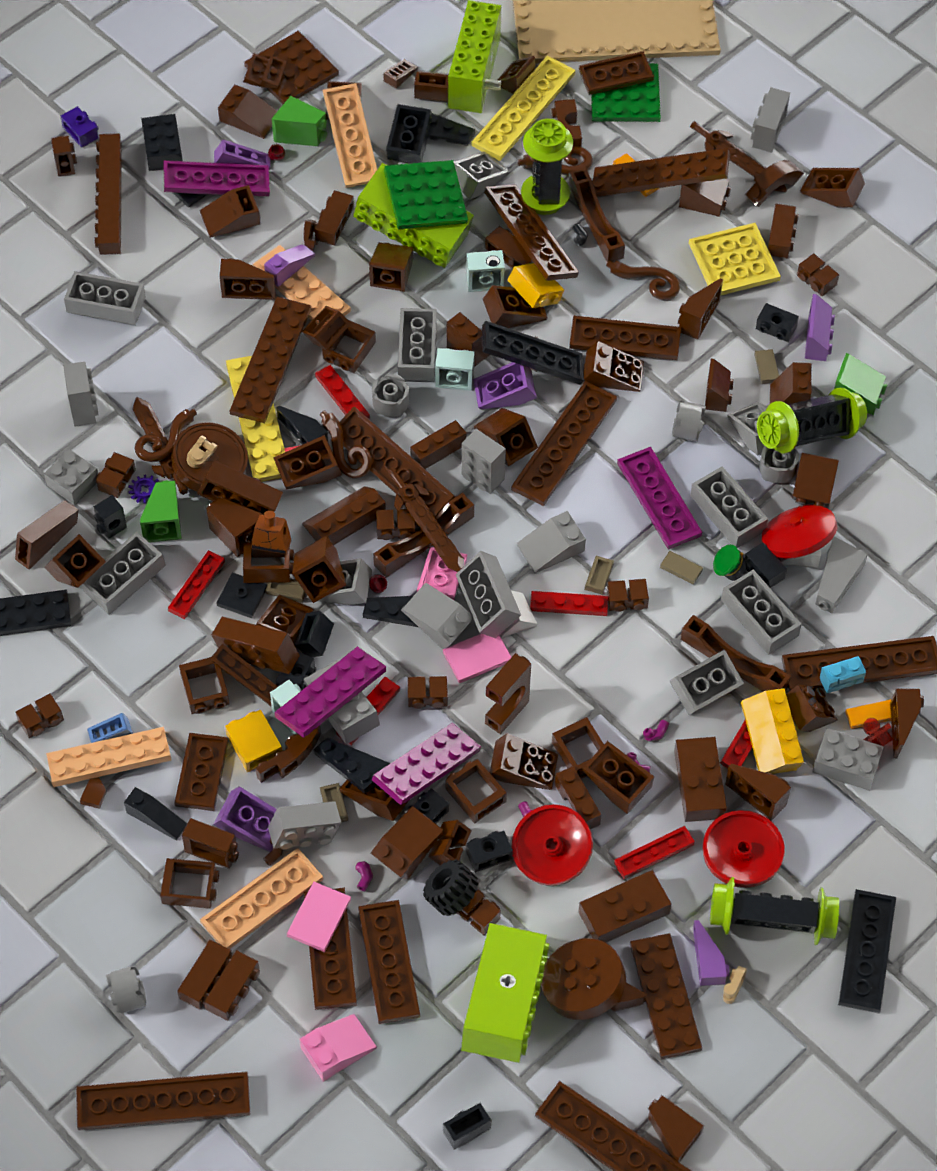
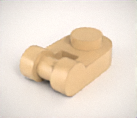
(196, 457)
(732, 989)

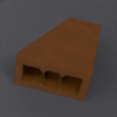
(674, 1127)

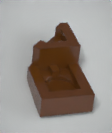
(309, 242)
(93, 793)

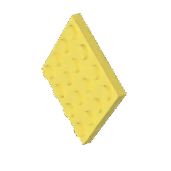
(736, 257)

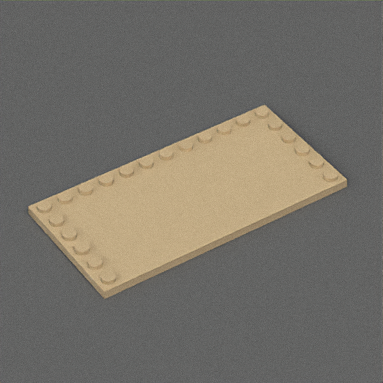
(614, 28)

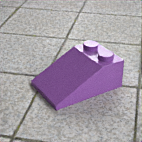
(505, 387)
(246, 818)

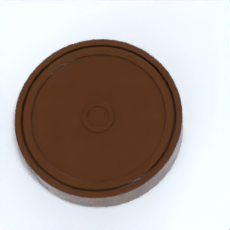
(230, 452)
(583, 979)

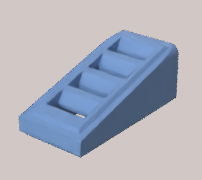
(115, 722)

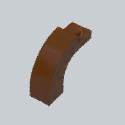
(772, 177)

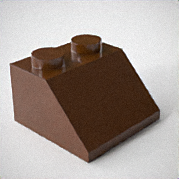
(718, 387)

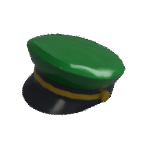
(729, 563)

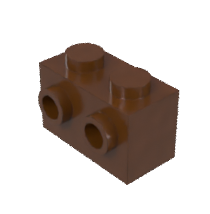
(63, 155)

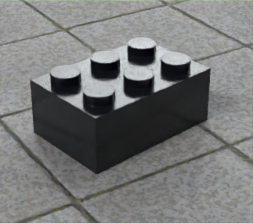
(409, 134)
(161, 140)

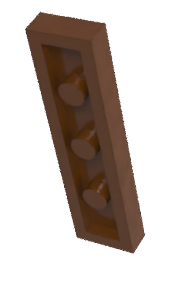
(244, 673)

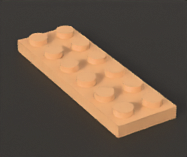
(350, 134)
(306, 288)
(108, 756)
(261, 899)

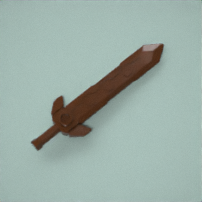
(718, 140)
(150, 425)
(411, 498)

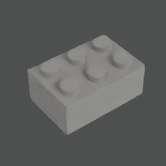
(770, 119)
(81, 393)
(483, 461)
(706, 682)
(847, 759)
(304, 825)

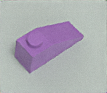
(237, 154)
(288, 262)
(710, 960)

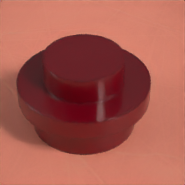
(276, 152)
(378, 583)

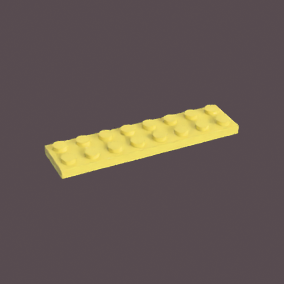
(523, 108)
(261, 439)

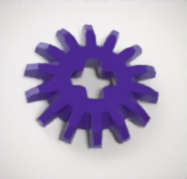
(136, 488)

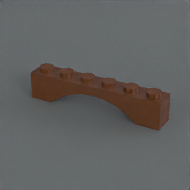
(585, 196)
(399, 553)
(705, 640)

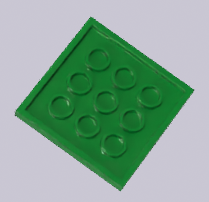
(629, 103)
(425, 194)

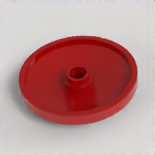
(800, 531)
(552, 845)
(744, 848)

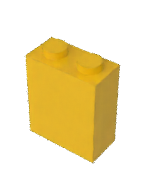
(533, 286)
(253, 739)

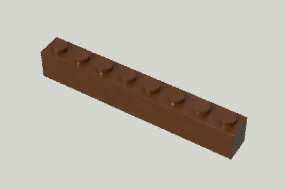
(109, 194)

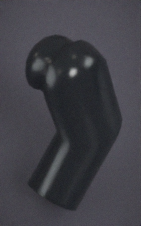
(582, 235)

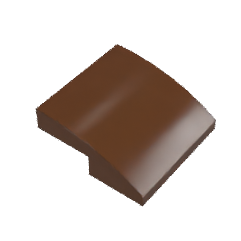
(264, 71)

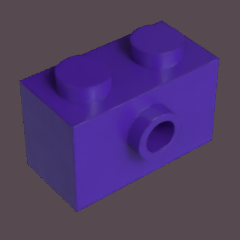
(79, 126)

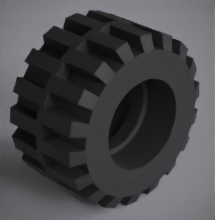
(450, 887)

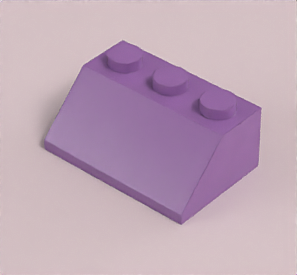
(819, 330)

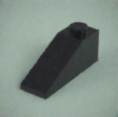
(301, 426)
(153, 813)

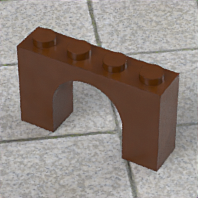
(509, 691)

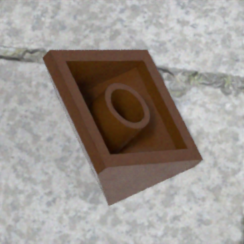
(517, 73)

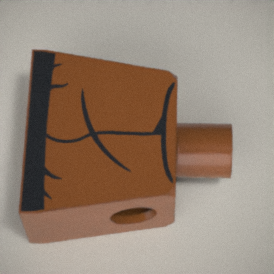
(271, 534)

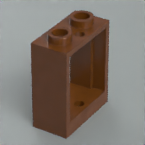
(330, 327)
(358, 333)
(266, 574)
(198, 669)
(571, 733)
(484, 807)
(210, 843)
(192, 867)

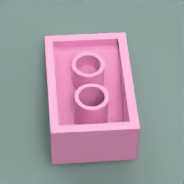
(336, 1046)

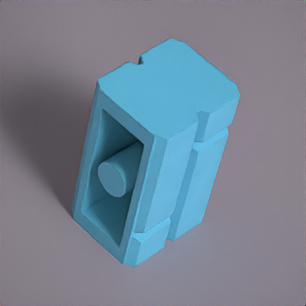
(842, 674)

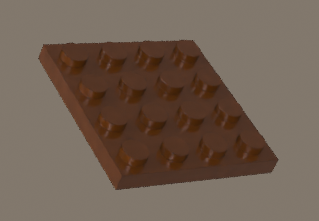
(304, 68)

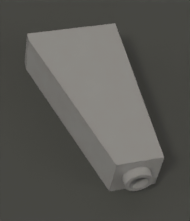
(840, 571)

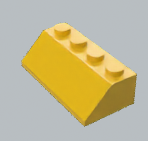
(772, 732)

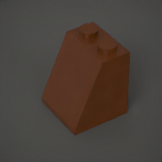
(705, 196)
(390, 266)
(465, 335)
(793, 384)
(511, 432)
(815, 480)
(232, 523)
(75, 563)
(318, 569)

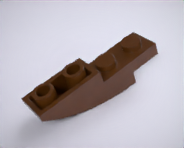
(288, 760)

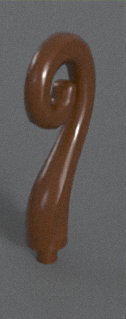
(527, 161)
(627, 272)
(178, 424)
(334, 427)

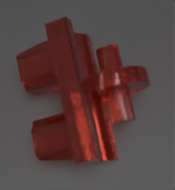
(876, 734)

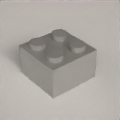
(71, 477)

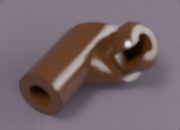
(272, 856)

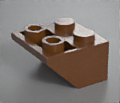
(431, 86)
(810, 708)

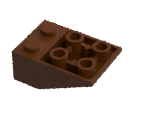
(231, 212)
(612, 368)
(523, 763)

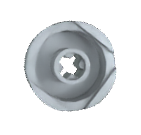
(390, 395)
(688, 421)
(778, 466)
(127, 989)

